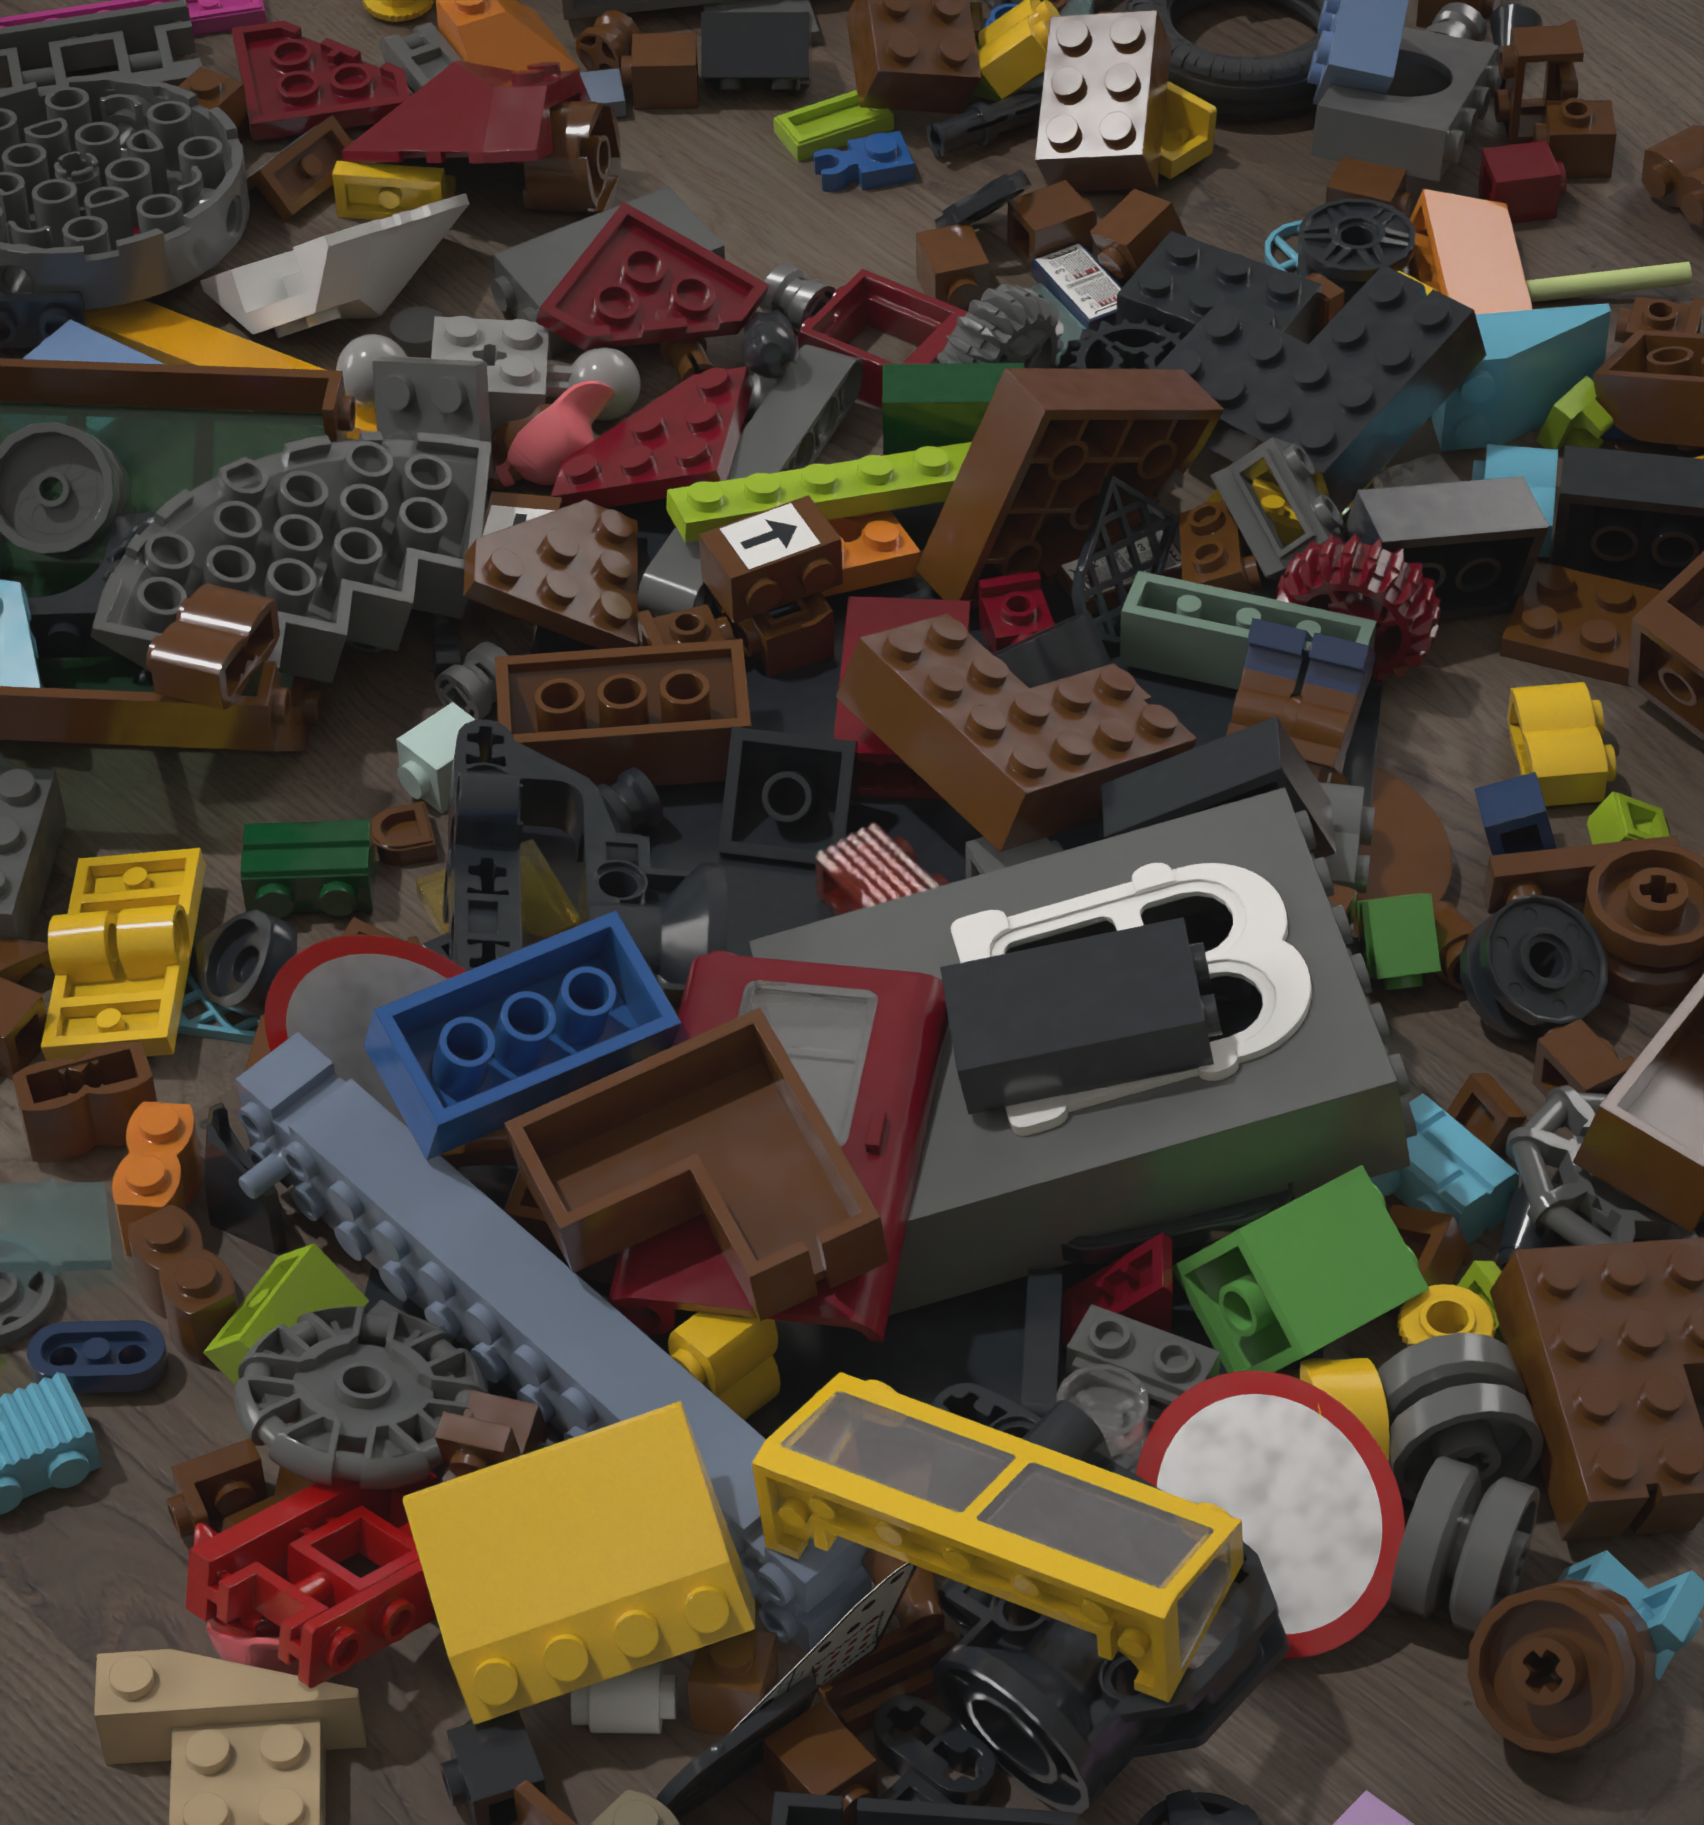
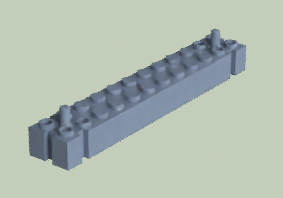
(513, 1305)

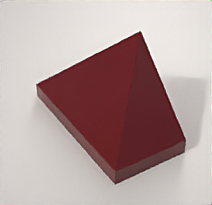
(1131, 1286)

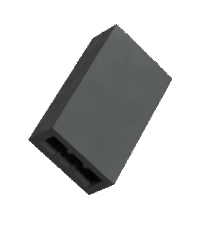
(534, 268)

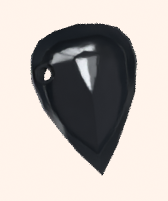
(241, 960)

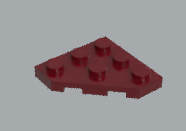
(302, 82)
(648, 288)
(663, 446)

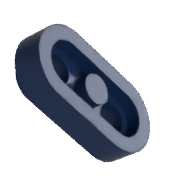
(100, 1355)

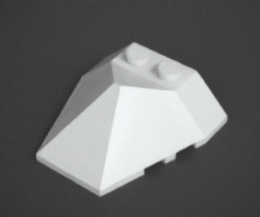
(336, 275)

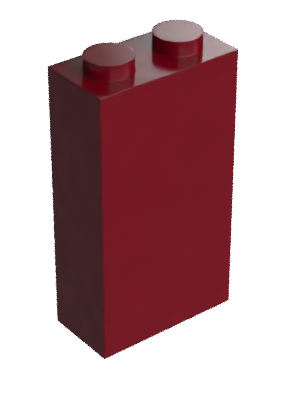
(880, 768)

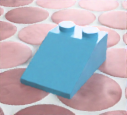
(1526, 370)

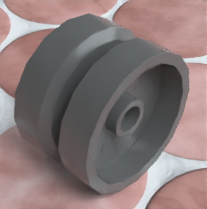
(92, 493)
(1460, 1402)
(1463, 1544)

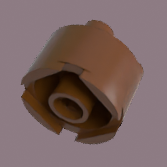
(579, 168)

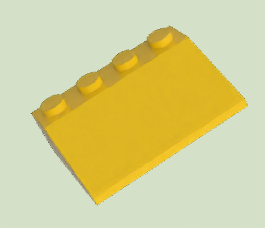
(579, 1562)

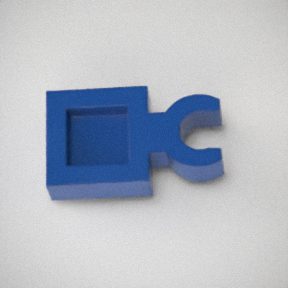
(870, 160)

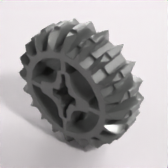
(1007, 328)

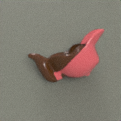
(551, 433)

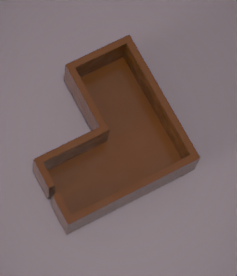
(990, 746)
(1652, 1121)
(713, 1134)
(1613, 1378)

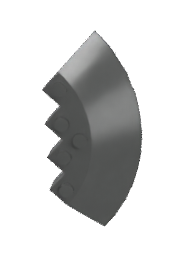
(325, 528)

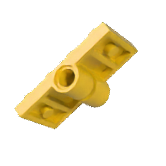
(123, 952)

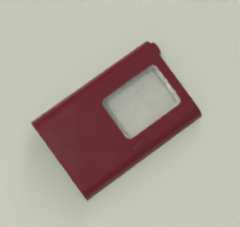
(871, 1063)

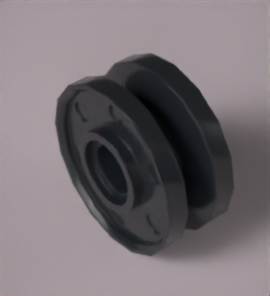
(1353, 240)
(1561, 949)

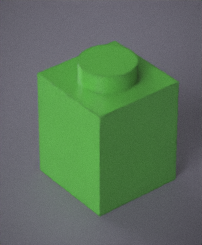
(1398, 939)

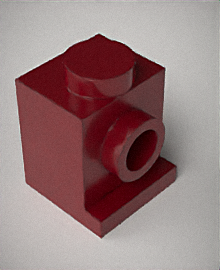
(1011, 609)

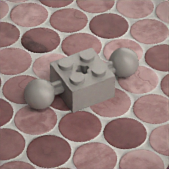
(515, 366)

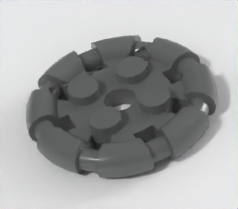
(347, 1434)

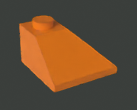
(500, 34)

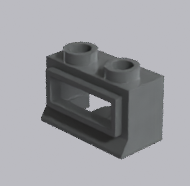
(1292, 471)
(1158, 1358)

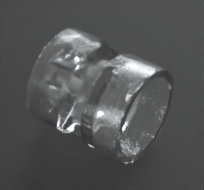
(1116, 1405)

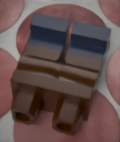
(1331, 696)

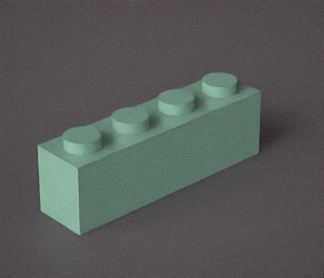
(1205, 629)

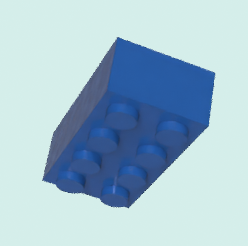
(519, 1033)

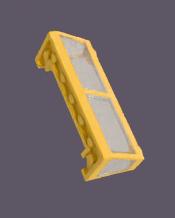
(1002, 1520)

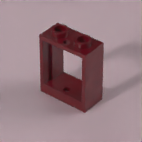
(887, 307)

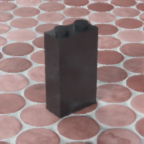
(1079, 1015)

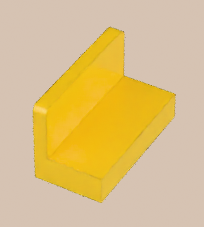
(383, 190)

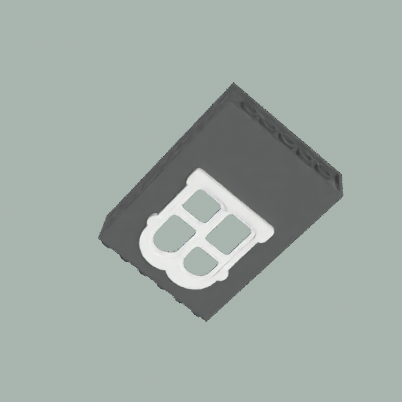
(1281, 1104)

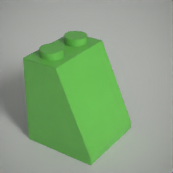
(1301, 1276)

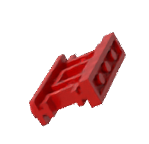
(304, 1543)

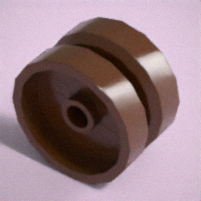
(1650, 921)
(1561, 1665)

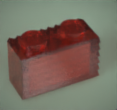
(870, 871)

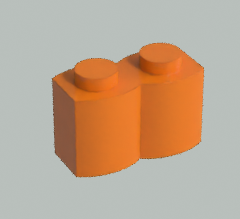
(160, 1166)

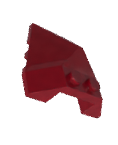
(473, 114)

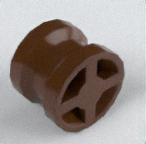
(606, 41)

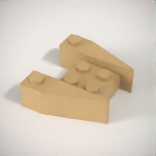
(237, 1735)

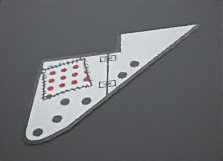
(849, 1640)

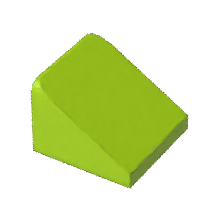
(1625, 820)

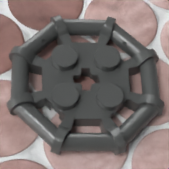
(1600, 1205)

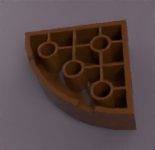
(1042, 463)

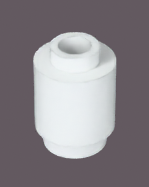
(627, 1702)

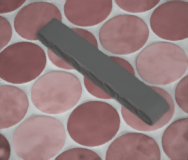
(780, 437)

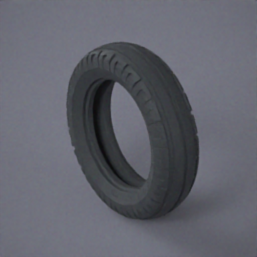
(1240, 85)

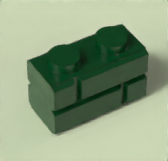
(308, 867)

